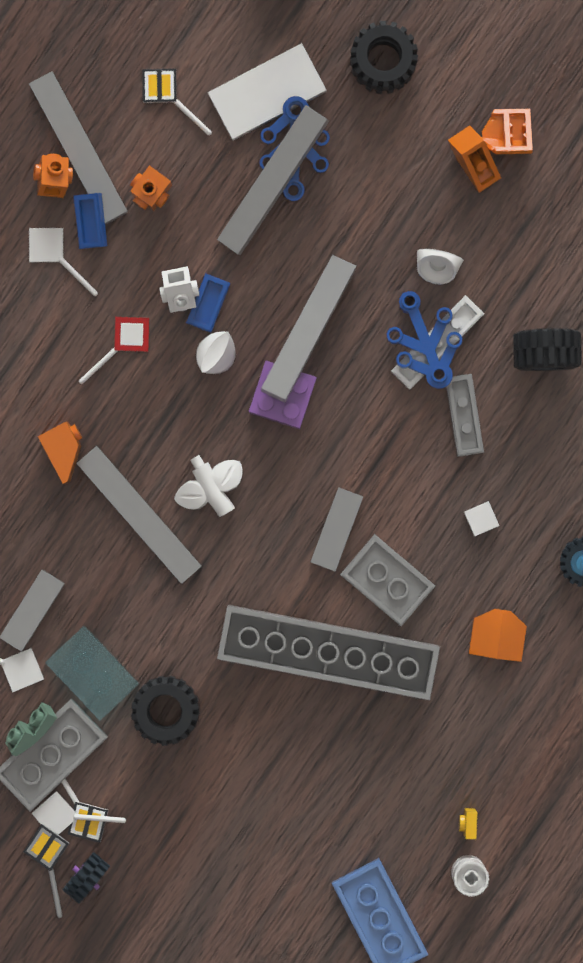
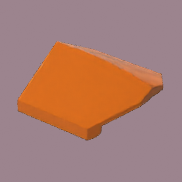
(509, 132)
(498, 635)

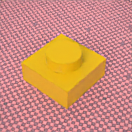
(468, 823)

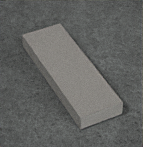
(464, 416)
(336, 529)
(32, 610)

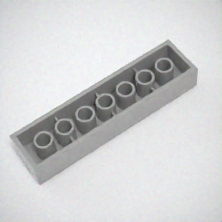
(328, 652)

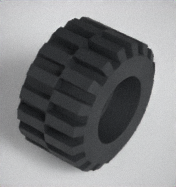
(383, 35)
(547, 349)
(154, 731)

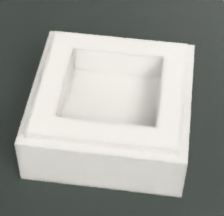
(481, 518)

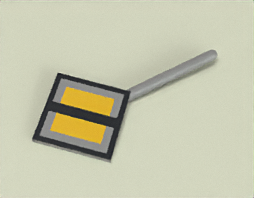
(46, 849)

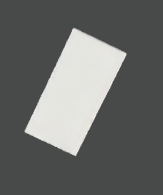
(262, 91)

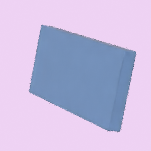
(379, 915)

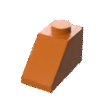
(474, 158)
(62, 449)

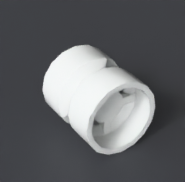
(469, 875)

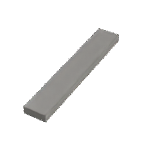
(77, 144)
(273, 180)
(308, 328)
(139, 514)

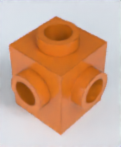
(52, 175)
(150, 179)

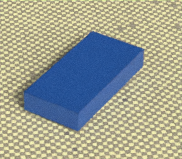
(90, 220)
(209, 303)

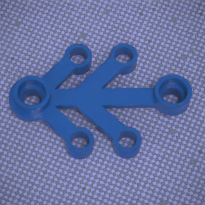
(313, 156)
(426, 344)

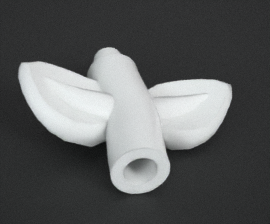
(210, 486)

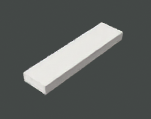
(464, 317)

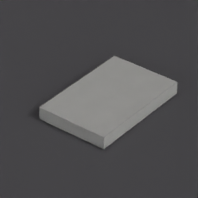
(387, 580)

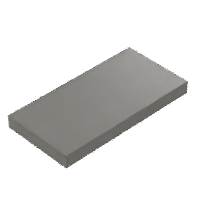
(52, 757)

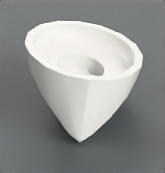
(437, 265)
(216, 353)

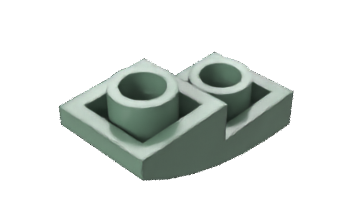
(26, 735)

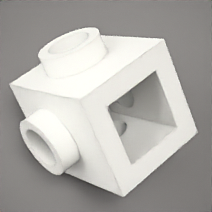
(179, 289)

